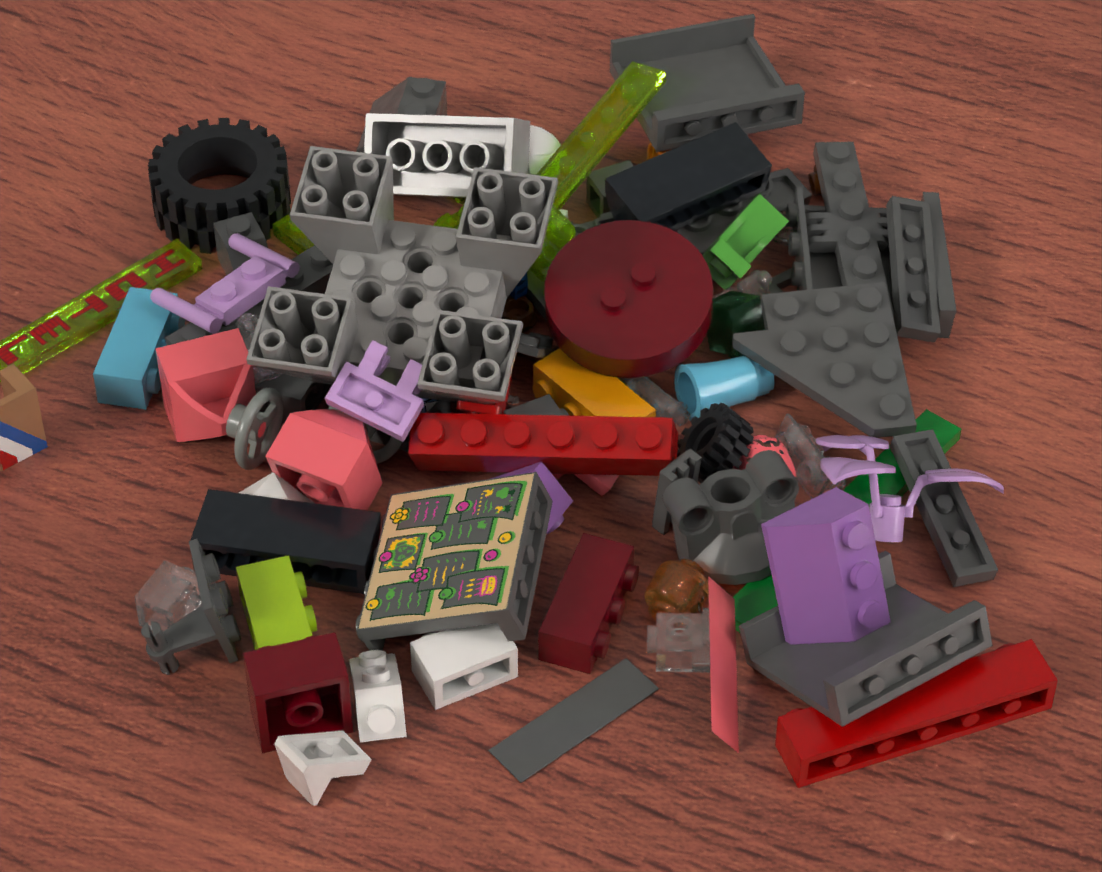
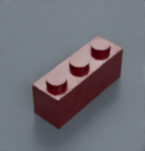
(587, 604)

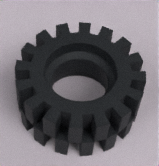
(718, 438)

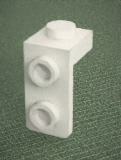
(378, 696)

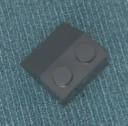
(411, 97)

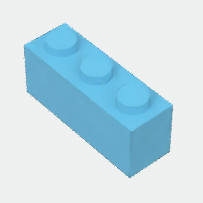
(128, 364)

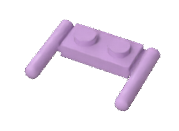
(236, 291)

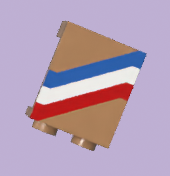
(20, 419)

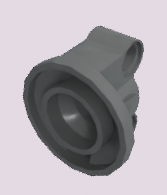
(723, 517)

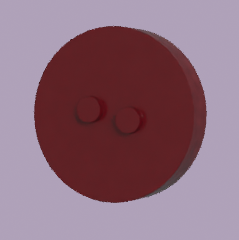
(628, 298)

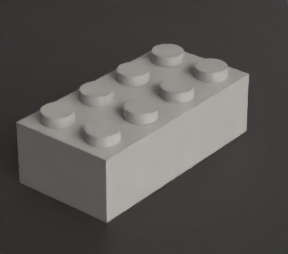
(440, 152)

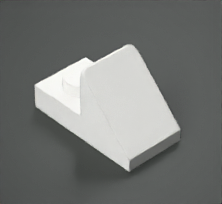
(318, 757)

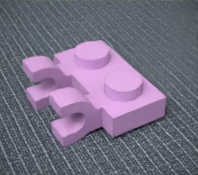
(374, 400)

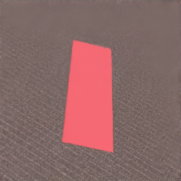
(723, 665)

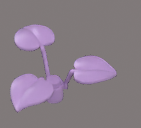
(886, 509)

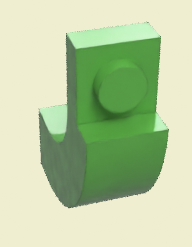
(742, 241)

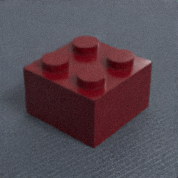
(298, 689)

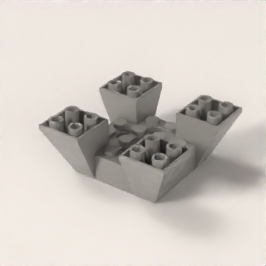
(406, 284)

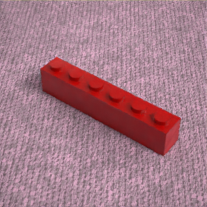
(560, 441)
(953, 704)

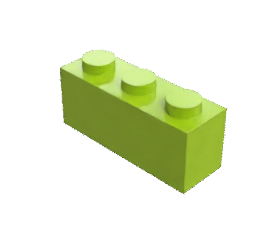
(274, 603)

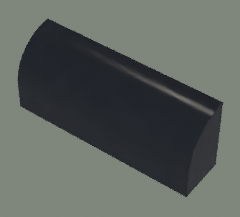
(690, 180)
(322, 541)

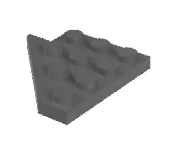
(837, 351)

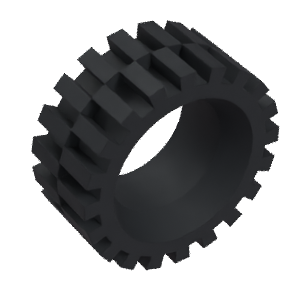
(211, 151)

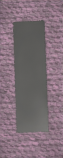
(573, 720)

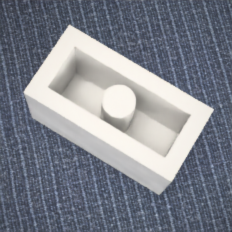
(462, 662)

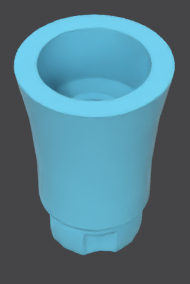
(721, 381)

